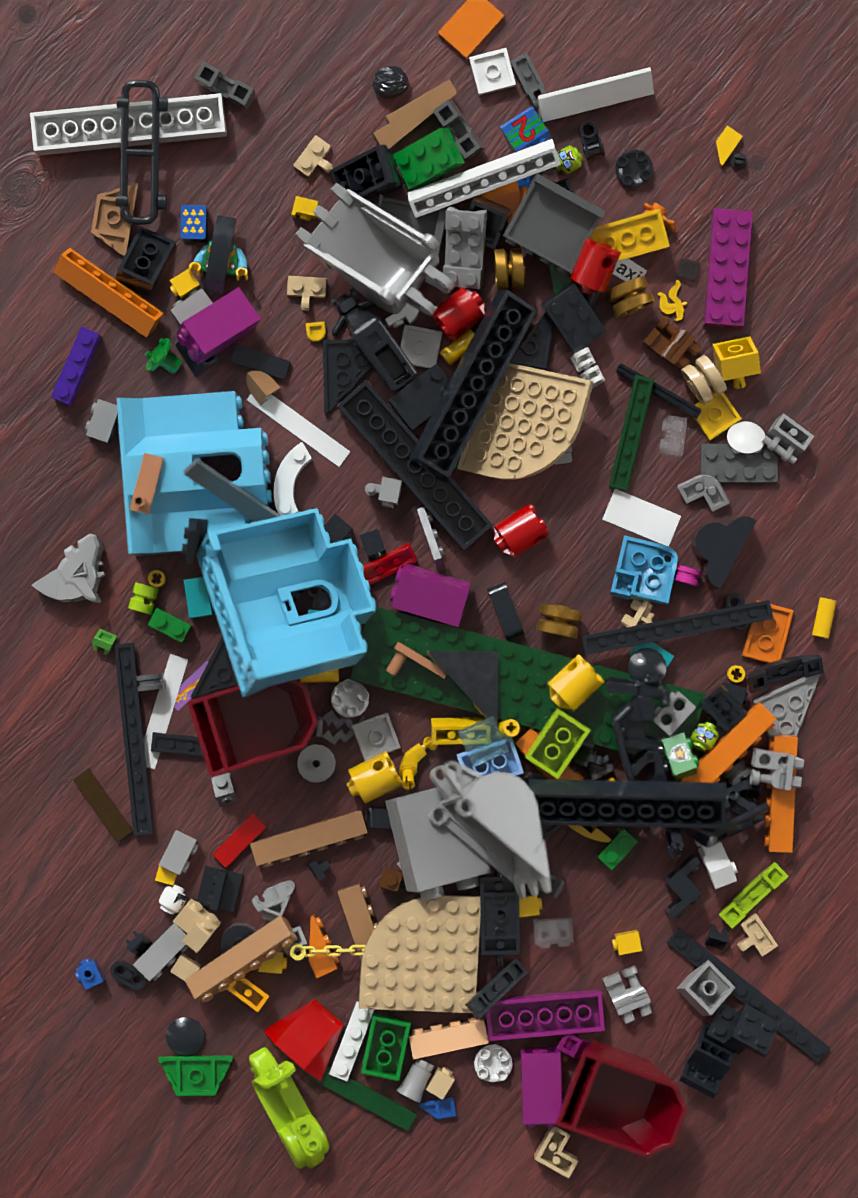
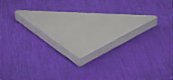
(789, 705)

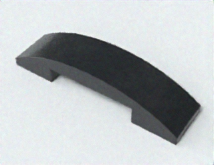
(219, 254)
(783, 669)

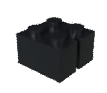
(496, 219)

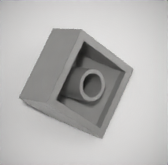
(705, 988)

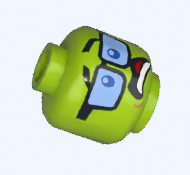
(570, 159)
(704, 737)

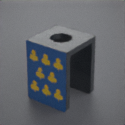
(194, 223)

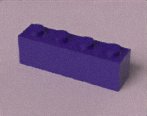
(76, 366)

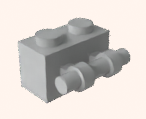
(790, 436)
(388, 491)

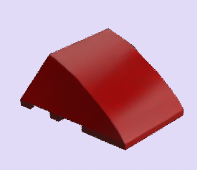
(307, 1036)

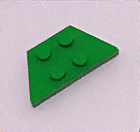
(195, 1073)

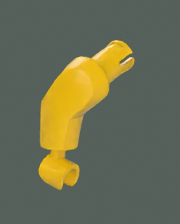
(409, 763)

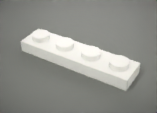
(351, 1042)

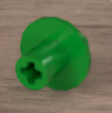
(162, 357)

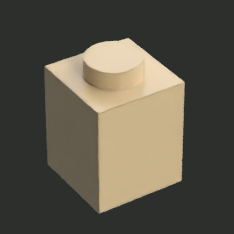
(185, 967)
(440, 1082)

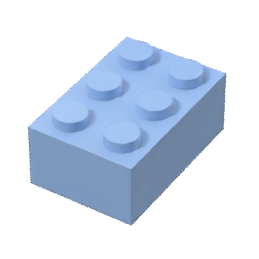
(505, 763)

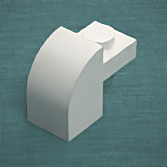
(408, 313)

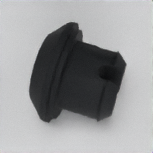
(738, 161)

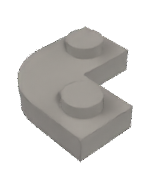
(704, 486)

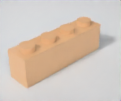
(448, 1038)

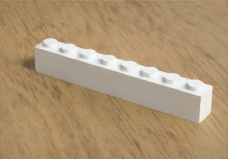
(483, 178)

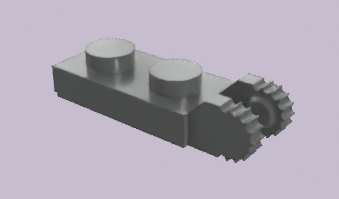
(528, 77)

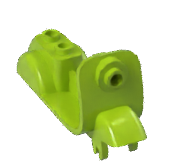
(287, 1109)

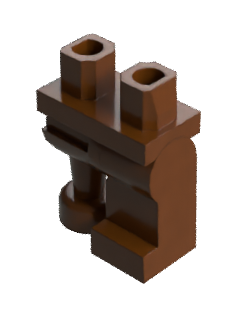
(674, 348)

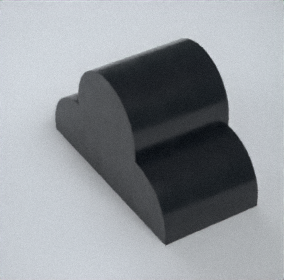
(369, 173)
(720, 546)

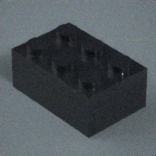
(573, 318)

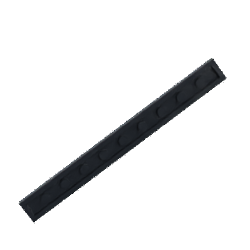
(676, 627)
(133, 739)
(751, 996)

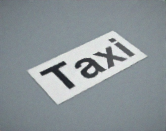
(628, 270)

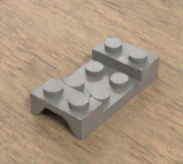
(465, 247)

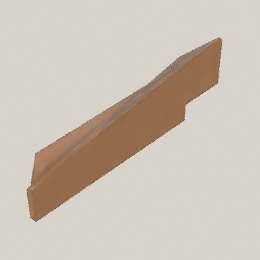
(412, 114)

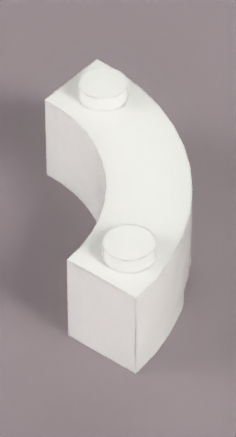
(286, 478)
(717, 863)

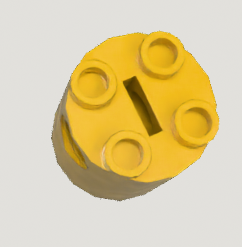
(574, 684)
(374, 778)

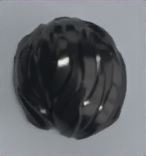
(390, 82)

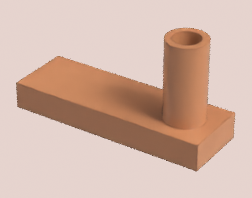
(146, 483)
(404, 652)

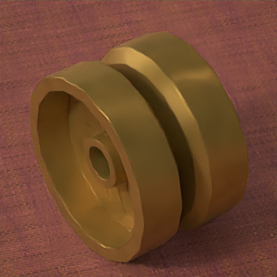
(510, 269)
(631, 297)
(559, 619)

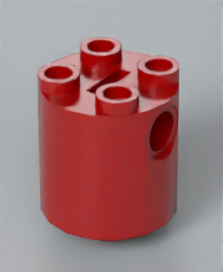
(595, 266)
(459, 313)
(520, 531)

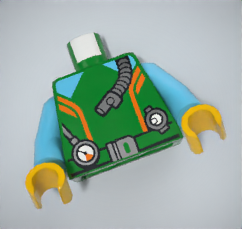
(236, 265)

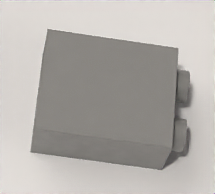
(428, 852)

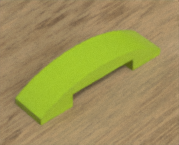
(752, 894)

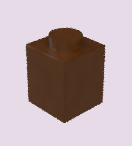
(391, 878)

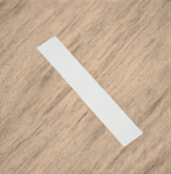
(302, 429)
(164, 704)

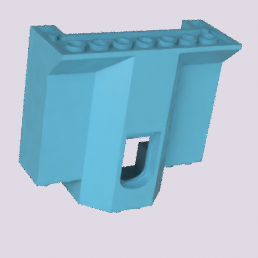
(181, 432)
(252, 575)

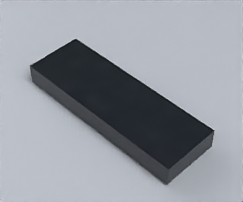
(260, 361)
(176, 744)

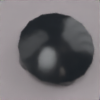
(634, 168)
(646, 662)
(185, 1036)

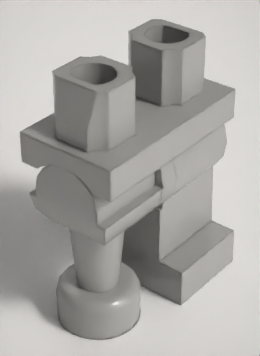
(781, 769)
(627, 999)

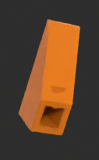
(320, 963)

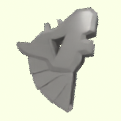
(77, 573)

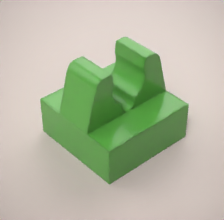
(104, 640)

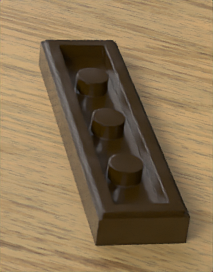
(103, 805)

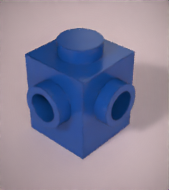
(89, 973)

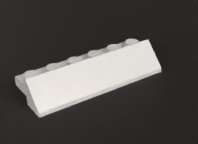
(595, 94)

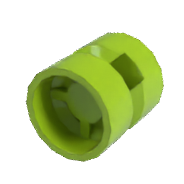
(143, 598)

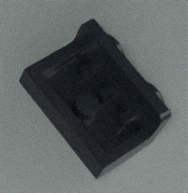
(195, 535)
(723, 708)

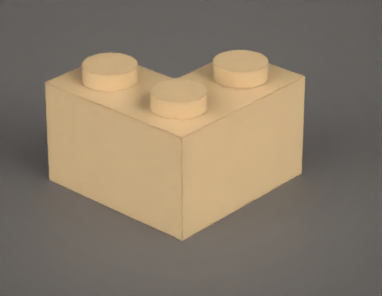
(197, 924)
(552, 1153)

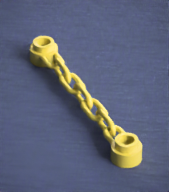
(326, 952)

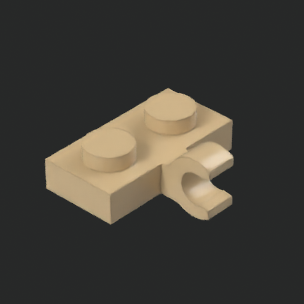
(313, 157)
(306, 288)
(757, 936)

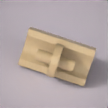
(642, 616)

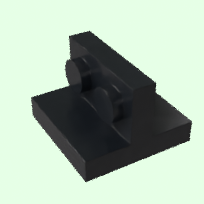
(219, 888)

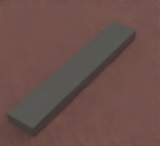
(228, 492)

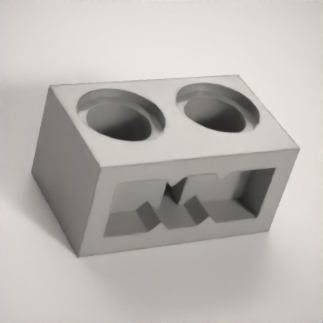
(677, 717)

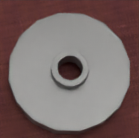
(319, 753)

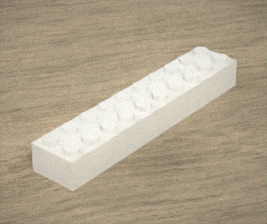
(101, 125)

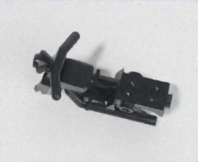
(374, 340)
(630, 721)
(711, 836)

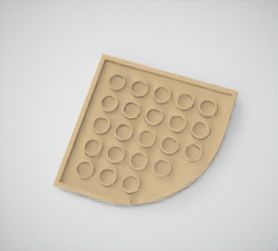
(526, 423)
(423, 956)

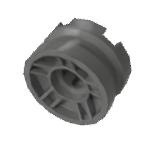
(150, 682)
(597, 771)
(737, 773)

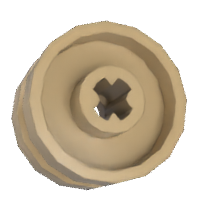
(704, 379)

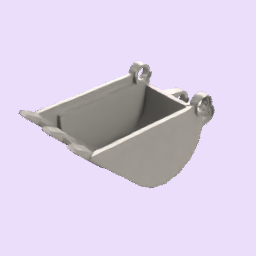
(376, 253)
(497, 821)

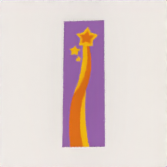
(187, 688)

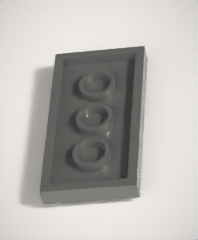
(730, 467)

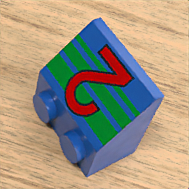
(525, 131)

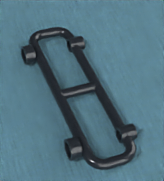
(159, 104)

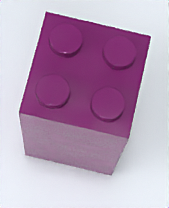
(218, 326)
(429, 594)
(540, 1085)

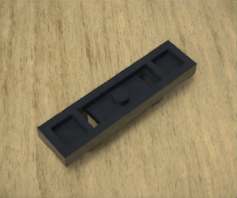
(496, 988)

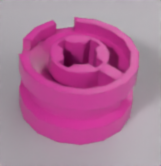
(687, 576)

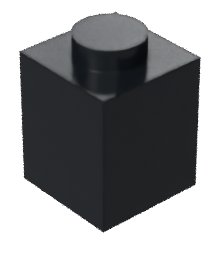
(372, 544)

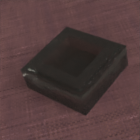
(687, 269)

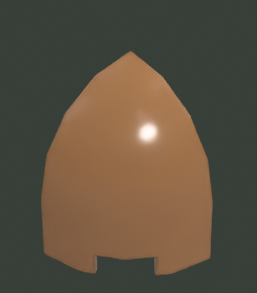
(261, 385)

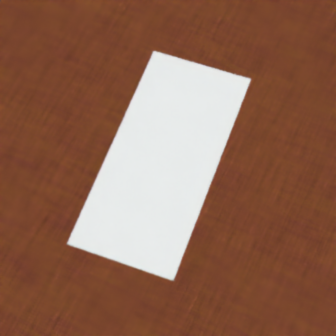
(641, 517)

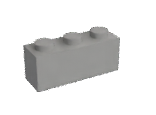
(161, 953)

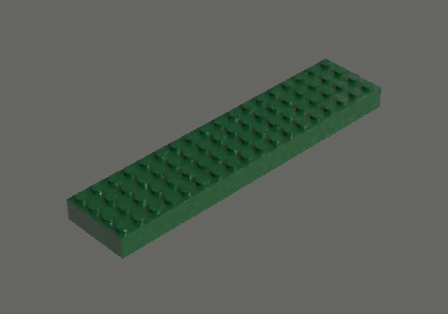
(521, 677)

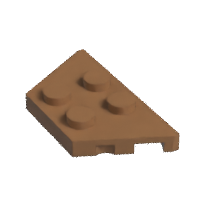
(107, 220)

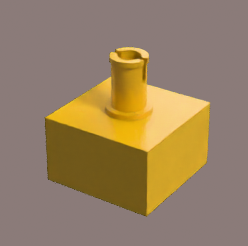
(736, 360)

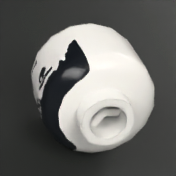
(172, 899)

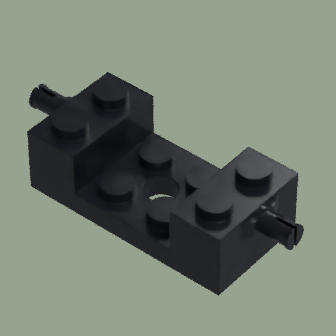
(497, 936)

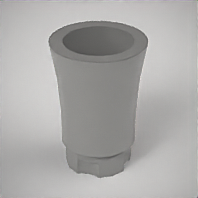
(416, 1080)

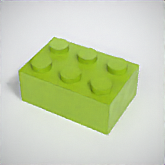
(557, 742)

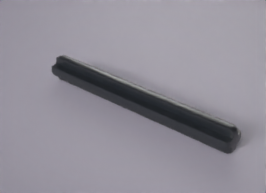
(662, 392)

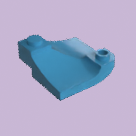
(643, 571)

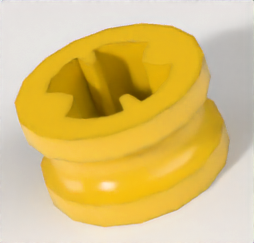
(162, 579)
(741, 670)

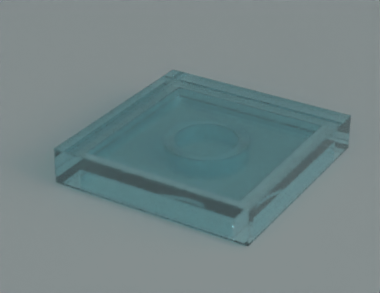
(483, 741)

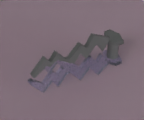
(329, 717)

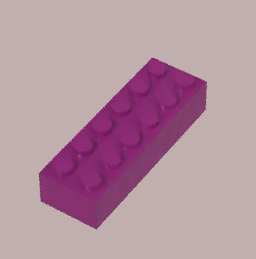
(727, 268)
(546, 1015)

